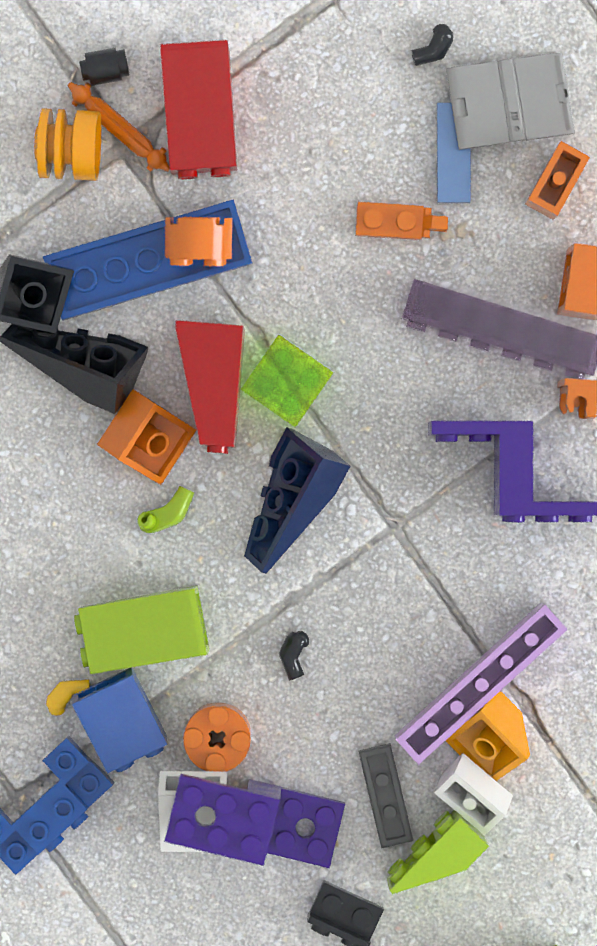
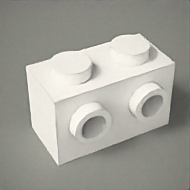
(473, 794)

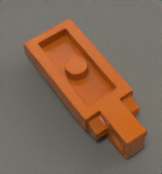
(397, 221)

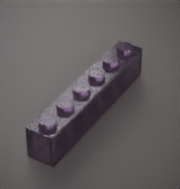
(501, 328)

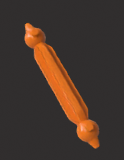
(120, 127)

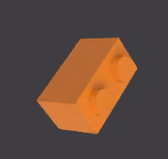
(557, 180)

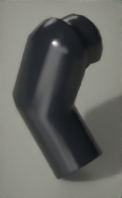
(290, 652)

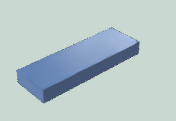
(452, 163)

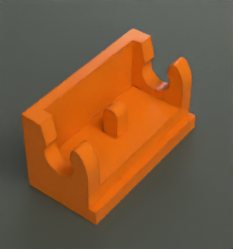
(579, 394)

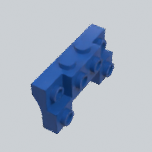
(57, 809)

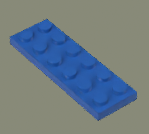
(136, 265)

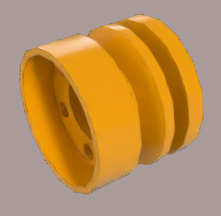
(68, 144)

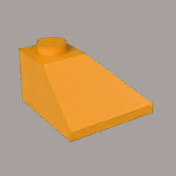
(493, 737)

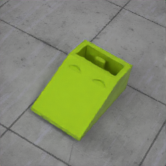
(443, 853)

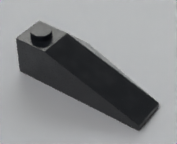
(89, 366)

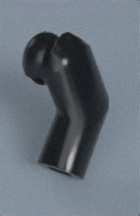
(437, 48)

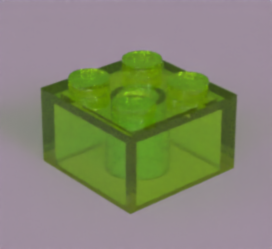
(287, 381)

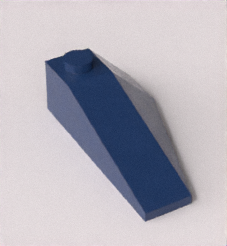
(299, 488)

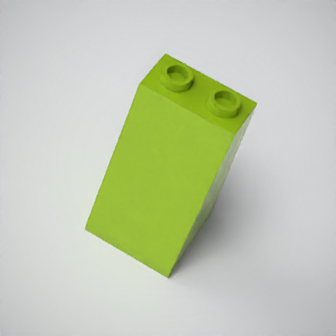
(142, 630)

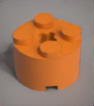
(198, 239)
(215, 755)

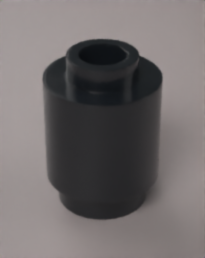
(104, 66)

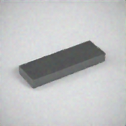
(385, 795)

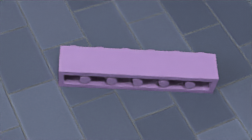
(480, 683)

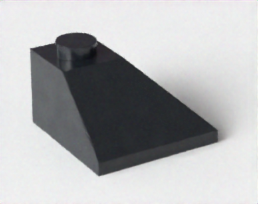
(33, 293)

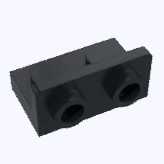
(344, 915)

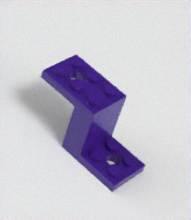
(513, 470)
(254, 821)

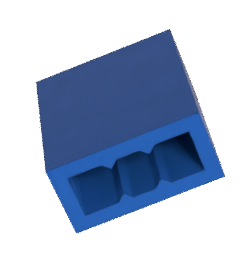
(120, 721)

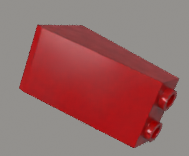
(199, 108)
(213, 375)

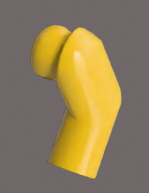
(62, 693)

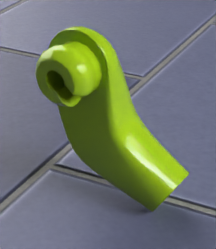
(168, 515)

